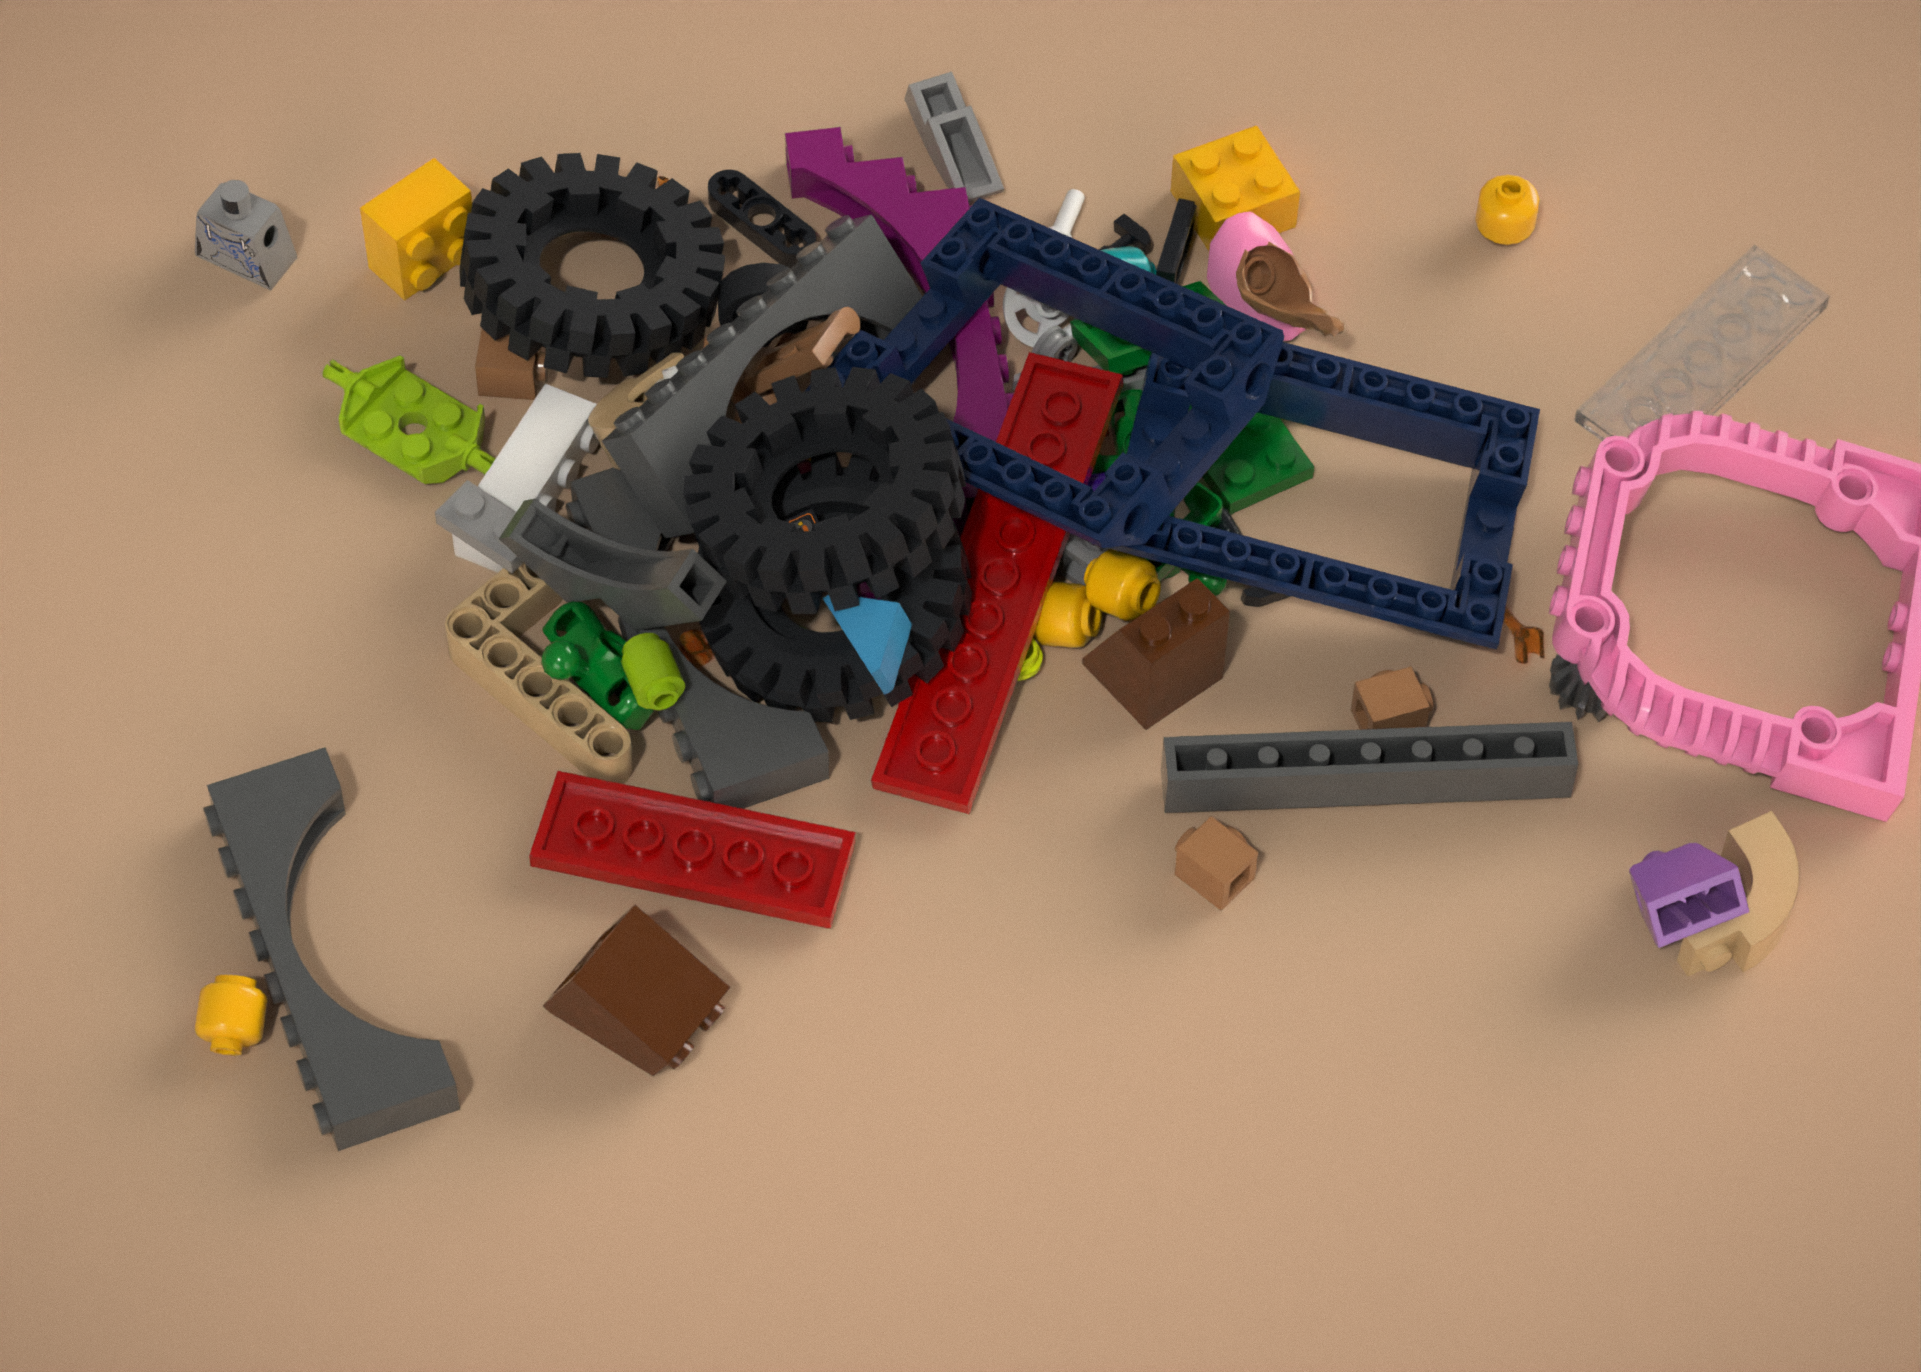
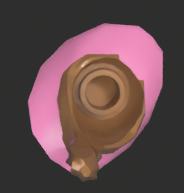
(1261, 278)

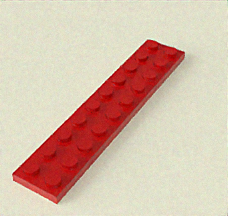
(952, 722)

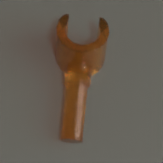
(1526, 639)
(695, 648)

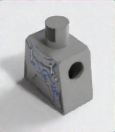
(244, 235)

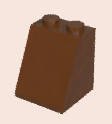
(1164, 654)
(640, 994)

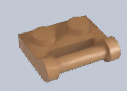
(802, 351)

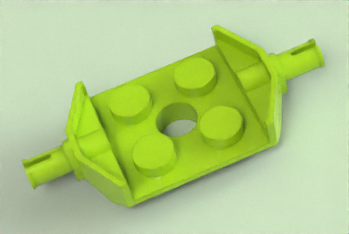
(387, 399)

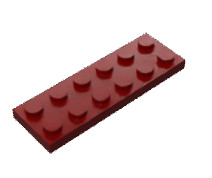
(693, 849)

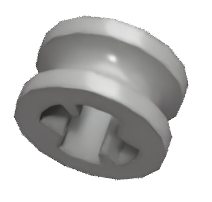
(1055, 345)

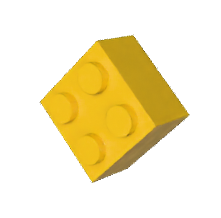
(1234, 178)
(416, 228)

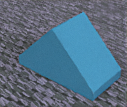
(878, 634)

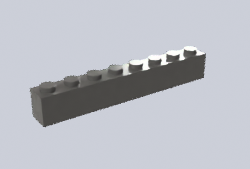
(1368, 767)

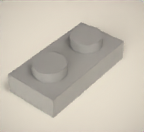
(479, 522)

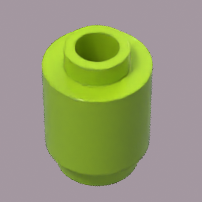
(652, 671)

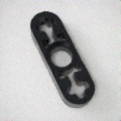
(754, 201)

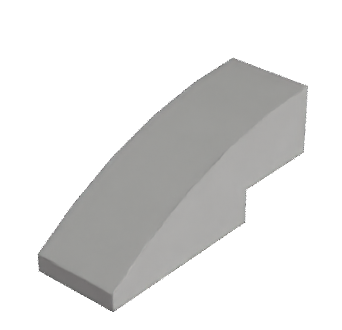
(953, 136)

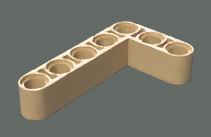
(498, 643)

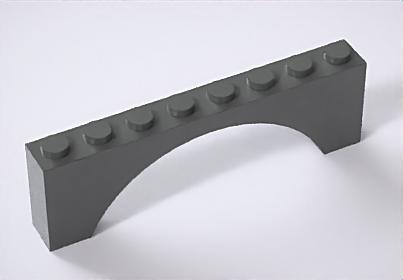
(845, 269)
(734, 745)
(362, 1074)

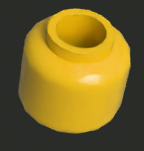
(1507, 209)
(1122, 584)
(1067, 617)
(231, 1014)

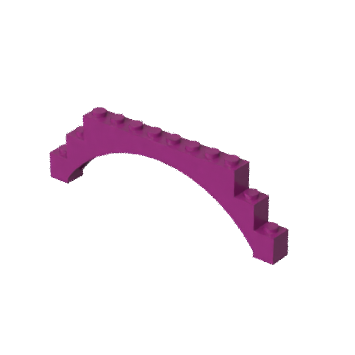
(913, 224)

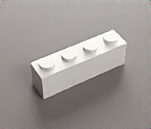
(538, 458)

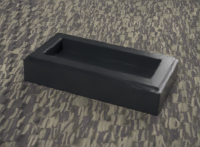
(1177, 241)

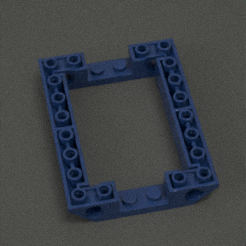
(1224, 348)
(1388, 410)

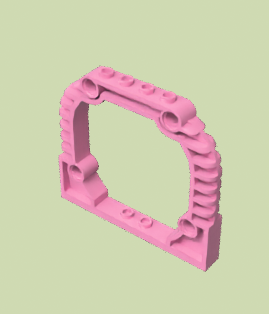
(1851, 759)

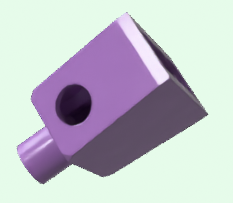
(1686, 892)

